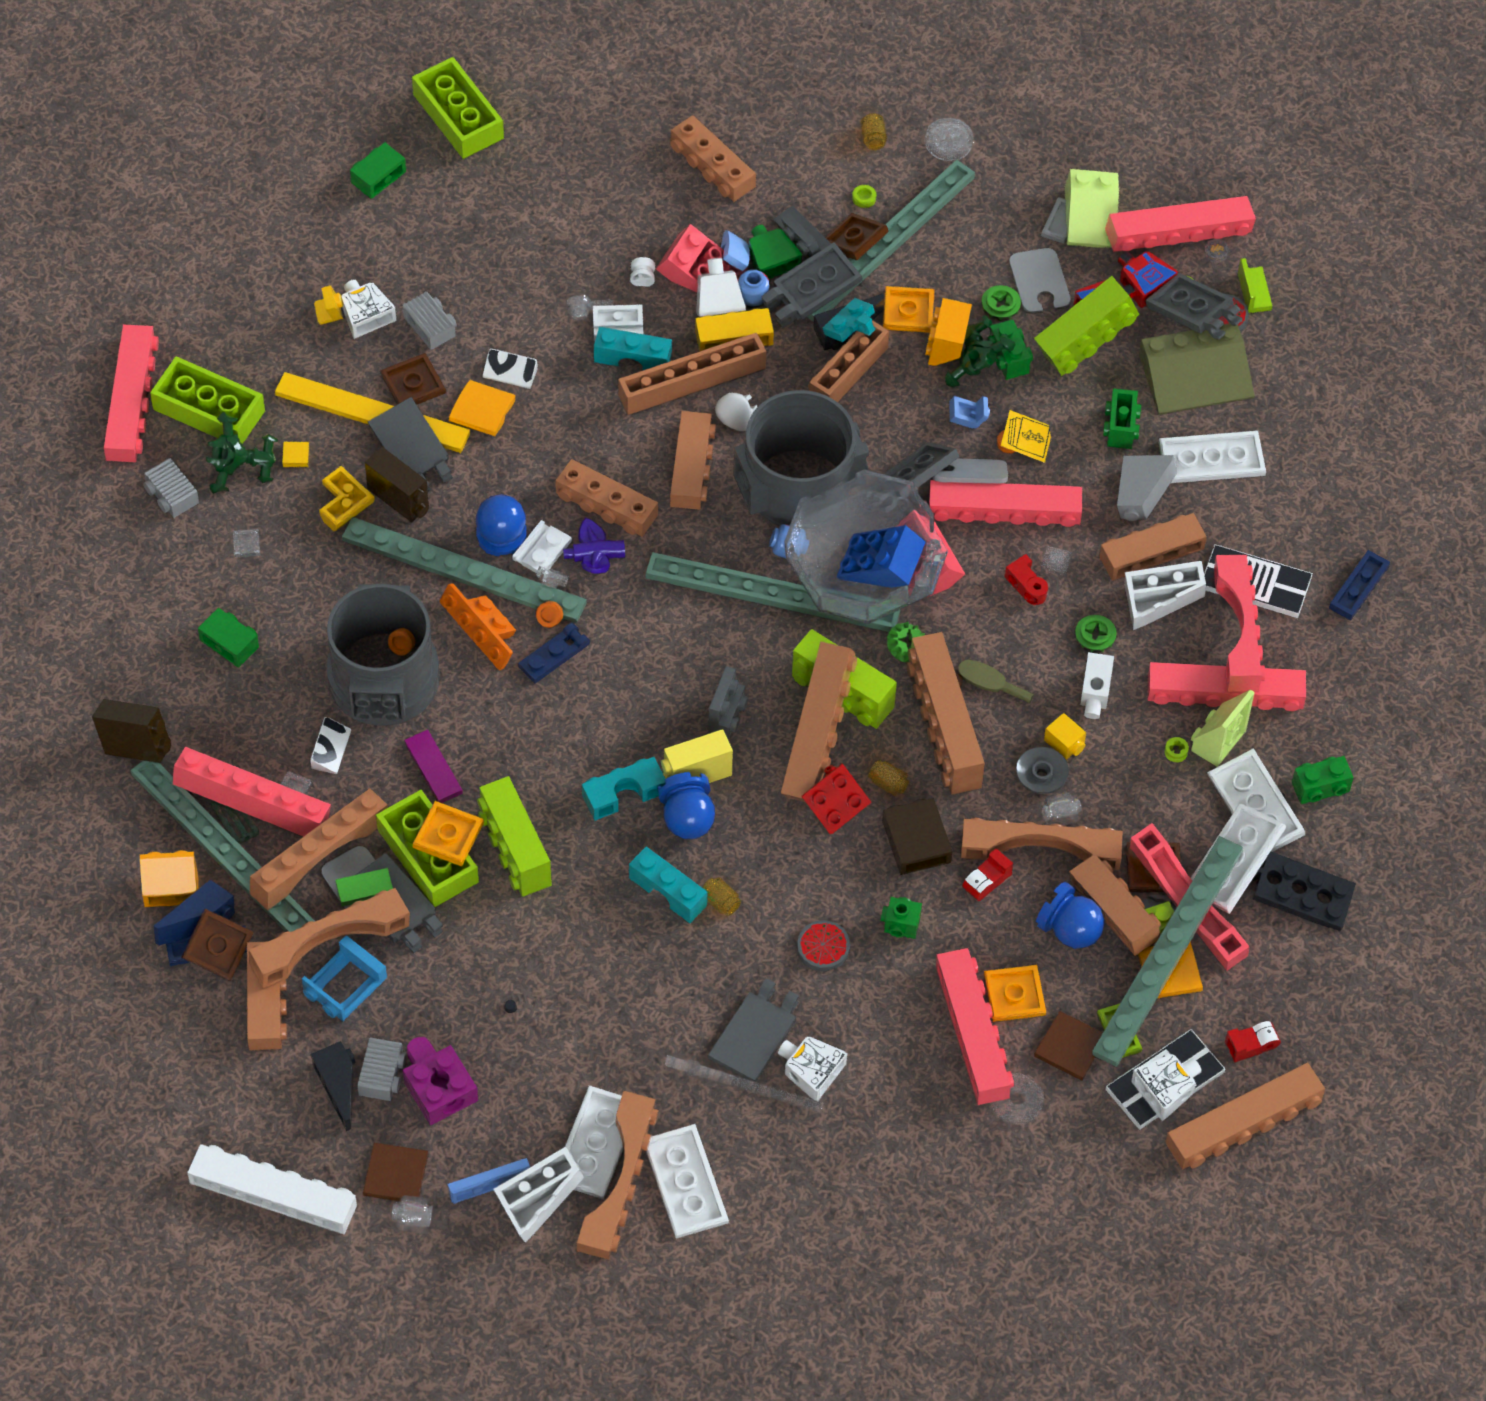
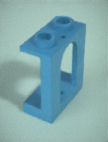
(363, 960)

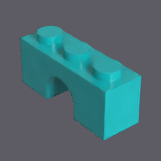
(614, 345)
(640, 777)
(682, 893)

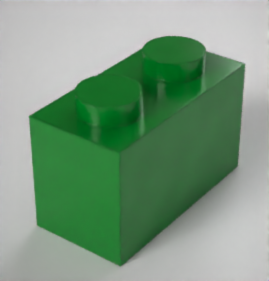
(377, 170)
(228, 637)

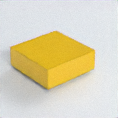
(295, 454)

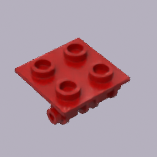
(836, 798)

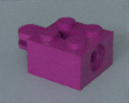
(437, 1080)

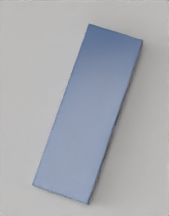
(485, 1181)

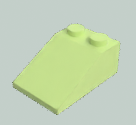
(1089, 201)
(1223, 728)

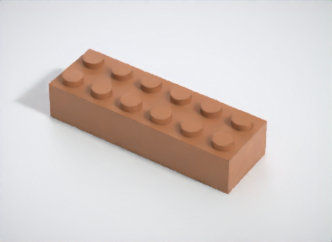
(945, 713)

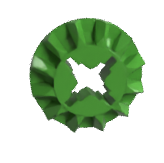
(998, 294)
(1088, 625)
(896, 634)

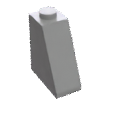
(1143, 484)

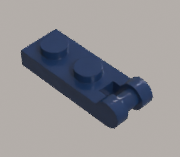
(553, 653)

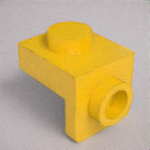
(330, 307)

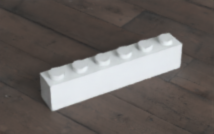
(272, 1188)

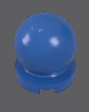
(500, 525)
(687, 806)
(1074, 919)

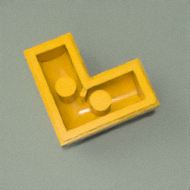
(349, 500)

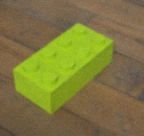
(458, 107)
(1087, 326)
(199, 396)
(870, 692)
(514, 836)
(434, 876)

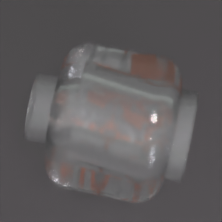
(1061, 809)
(412, 1214)

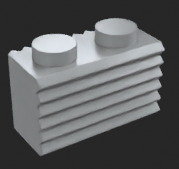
(429, 320)
(171, 488)
(380, 1069)

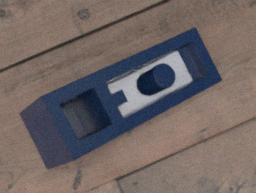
(184, 918)

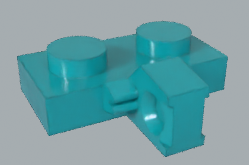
(851, 318)

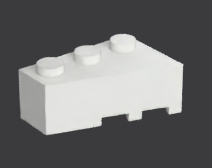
(1162, 590)
(539, 1191)

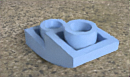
(735, 250)

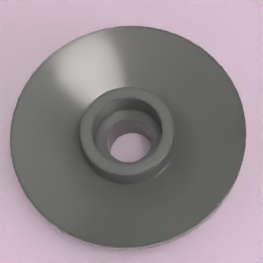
(1042, 760)

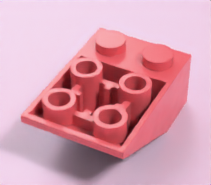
(689, 258)

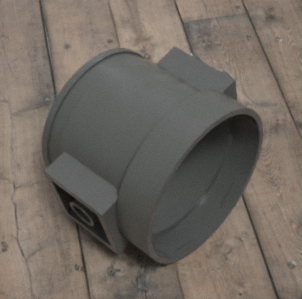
(795, 423)
(385, 693)

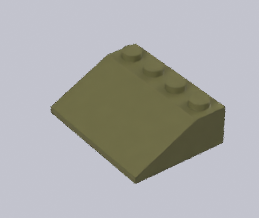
(1195, 369)

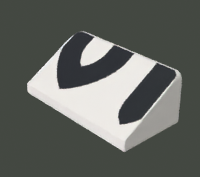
(510, 368)
(330, 746)

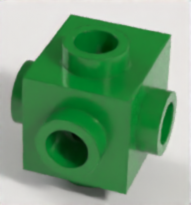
(901, 917)

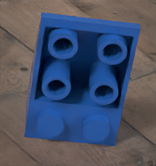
(882, 557)

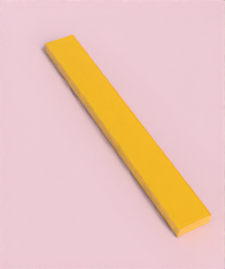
(359, 407)

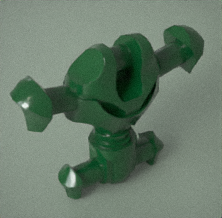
(978, 353)
(230, 454)

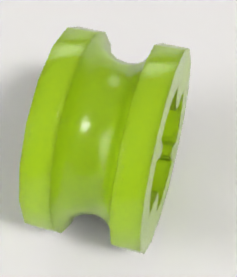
(1176, 741)

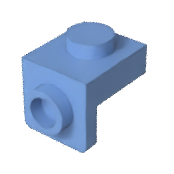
(968, 412)

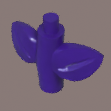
(594, 548)

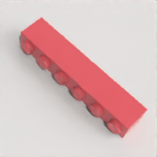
(1180, 223)
(130, 392)
(1006, 503)
(1208, 686)
(249, 792)
(973, 1026)

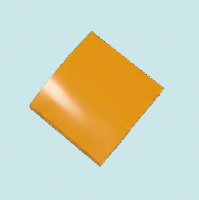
(482, 408)

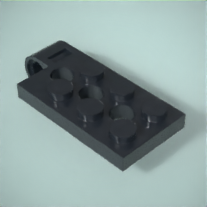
(1313, 882)

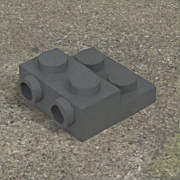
(727, 704)

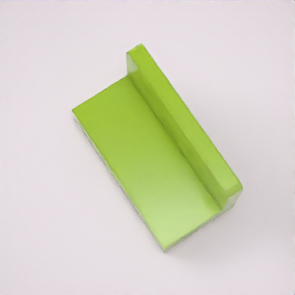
(1254, 288)

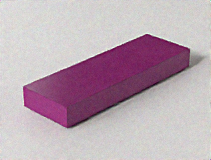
(433, 766)

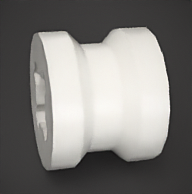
(642, 272)

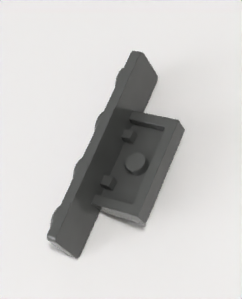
(801, 231)

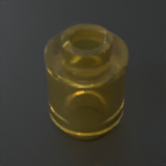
(873, 131)
(888, 777)
(722, 896)

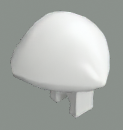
(734, 410)

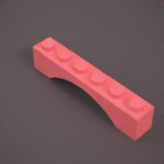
(1232, 582)
(1168, 872)

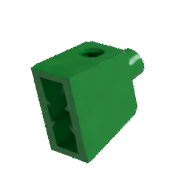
(773, 252)

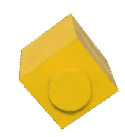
(1065, 736)

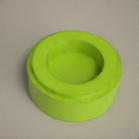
(864, 196)

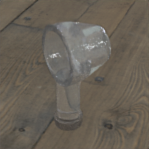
(580, 306)

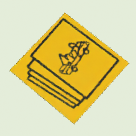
(1026, 436)

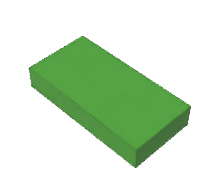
(363, 886)

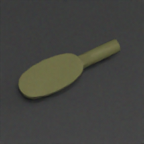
(990, 679)

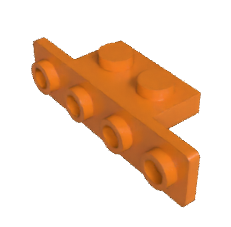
(481, 623)

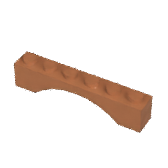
(984, 836)
(281, 874)
(377, 916)
(601, 1226)

